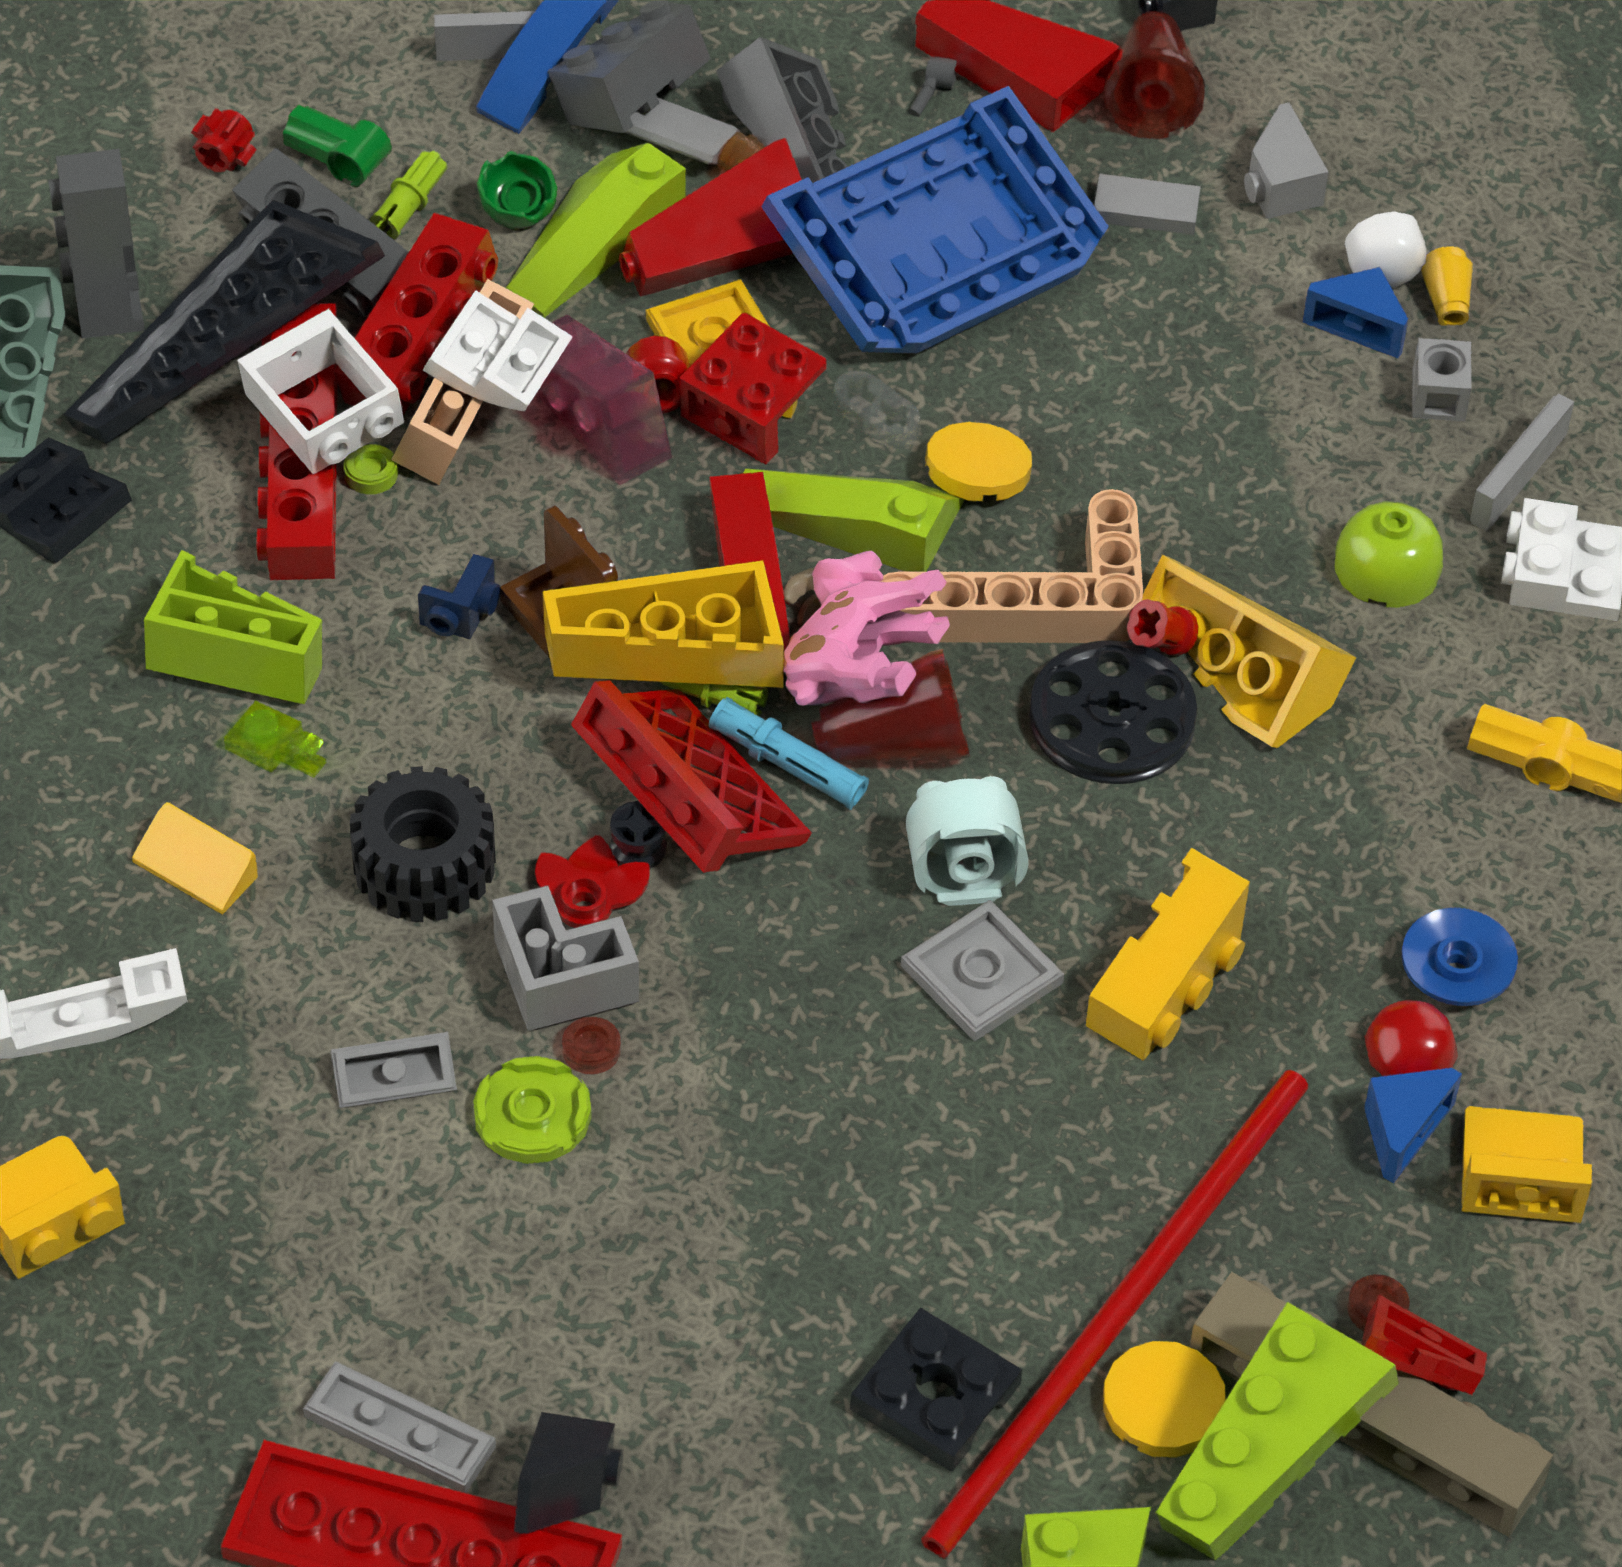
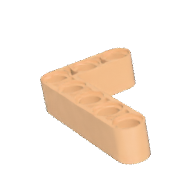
(1050, 604)

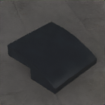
(56, 499)

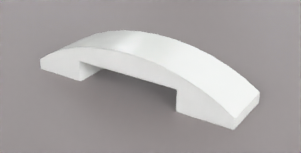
(95, 1010)

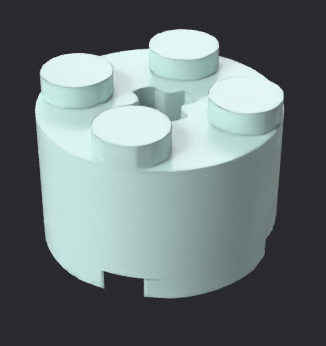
(966, 840)

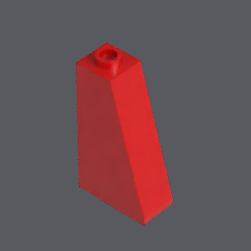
(996, 46)
(712, 227)

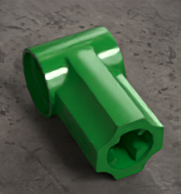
(346, 149)

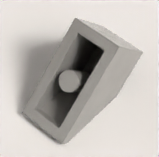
(1285, 168)

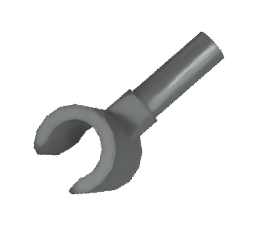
(939, 73)

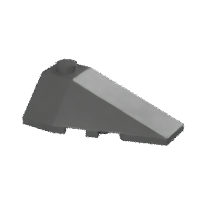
(787, 97)

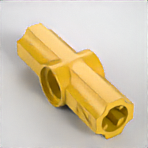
(1548, 751)

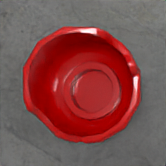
(1410, 1039)

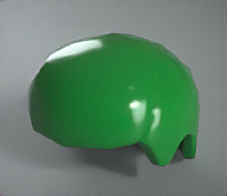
(517, 190)

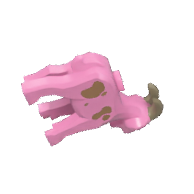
(849, 623)

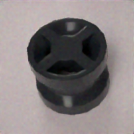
(635, 823)

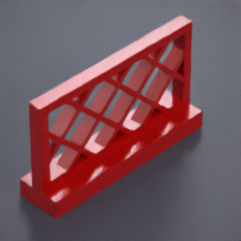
(676, 794)

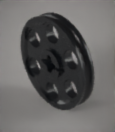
(1099, 730)

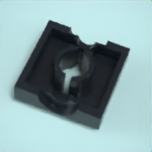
(938, 1352)

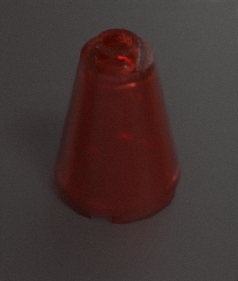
(1154, 80)
(898, 728)

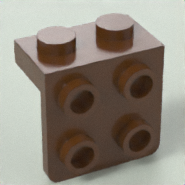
(568, 563)

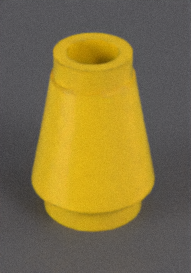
(1448, 282)

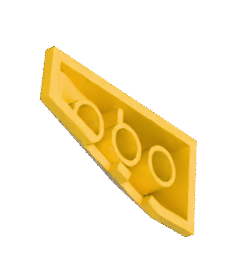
(1258, 661)

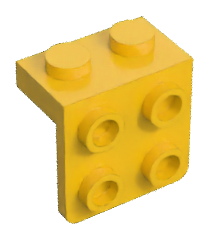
(53, 1205)

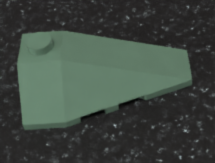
(29, 332)

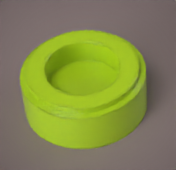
(370, 469)

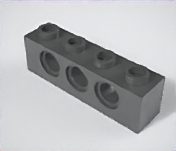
(288, 183)

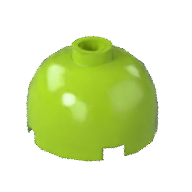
(1389, 554)

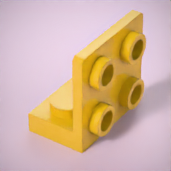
(1524, 1165)

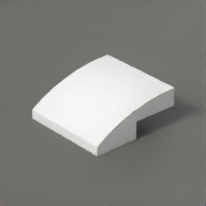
(497, 353)

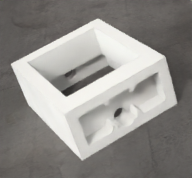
(319, 345)

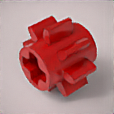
(223, 140)

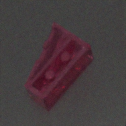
(607, 403)

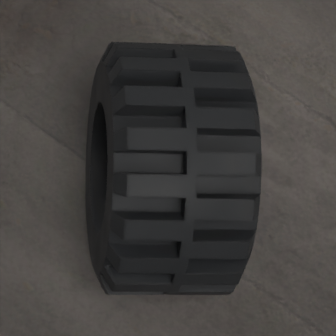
(427, 878)

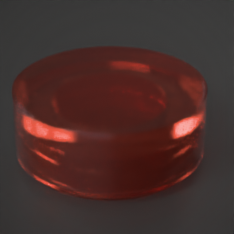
(591, 1045)
(1367, 1290)

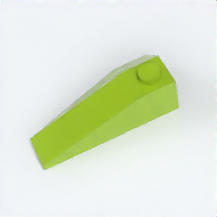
(595, 223)
(861, 514)

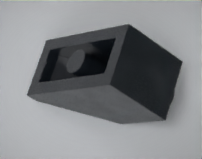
(566, 1471)

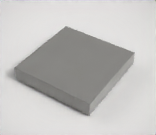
(982, 970)

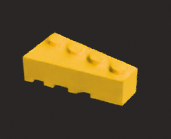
(669, 628)

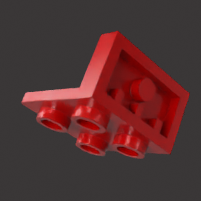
(747, 385)

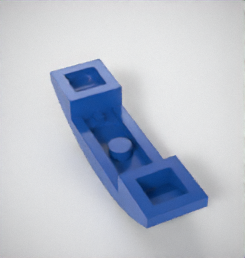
(522, 75)

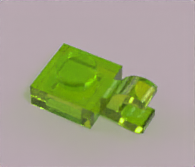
(272, 737)

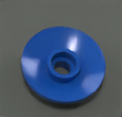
(1461, 938)

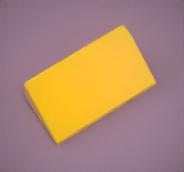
(196, 858)

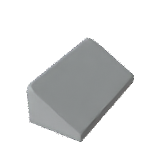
(682, 131)
(393, 1069)

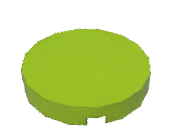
(533, 1128)

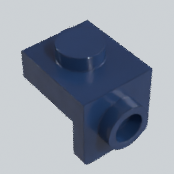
(462, 610)

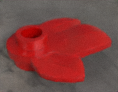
(592, 877)

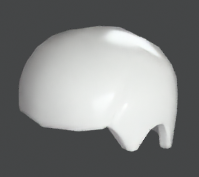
(1387, 242)

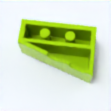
(230, 637)

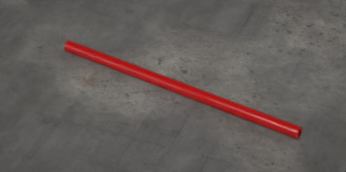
(1113, 1316)

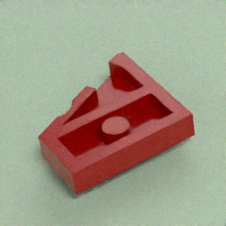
(1422, 1347)

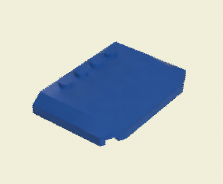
(941, 228)

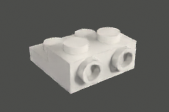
(1563, 561)

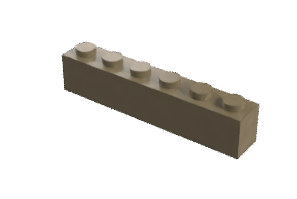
(1413, 1430)

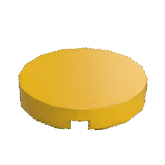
(978, 461)
(1162, 1398)

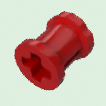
(1156, 625)

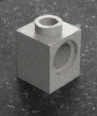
(1441, 379)

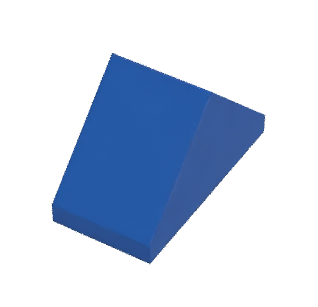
(1358, 309)
(1406, 1112)

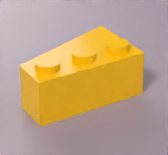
(1173, 960)

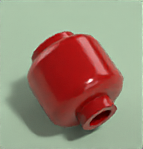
(667, 362)

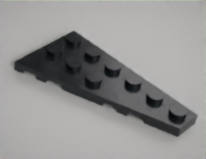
(247, 292)

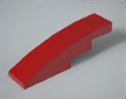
(747, 531)

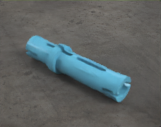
(769, 742)

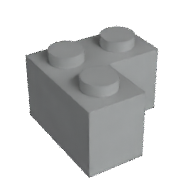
(560, 971)

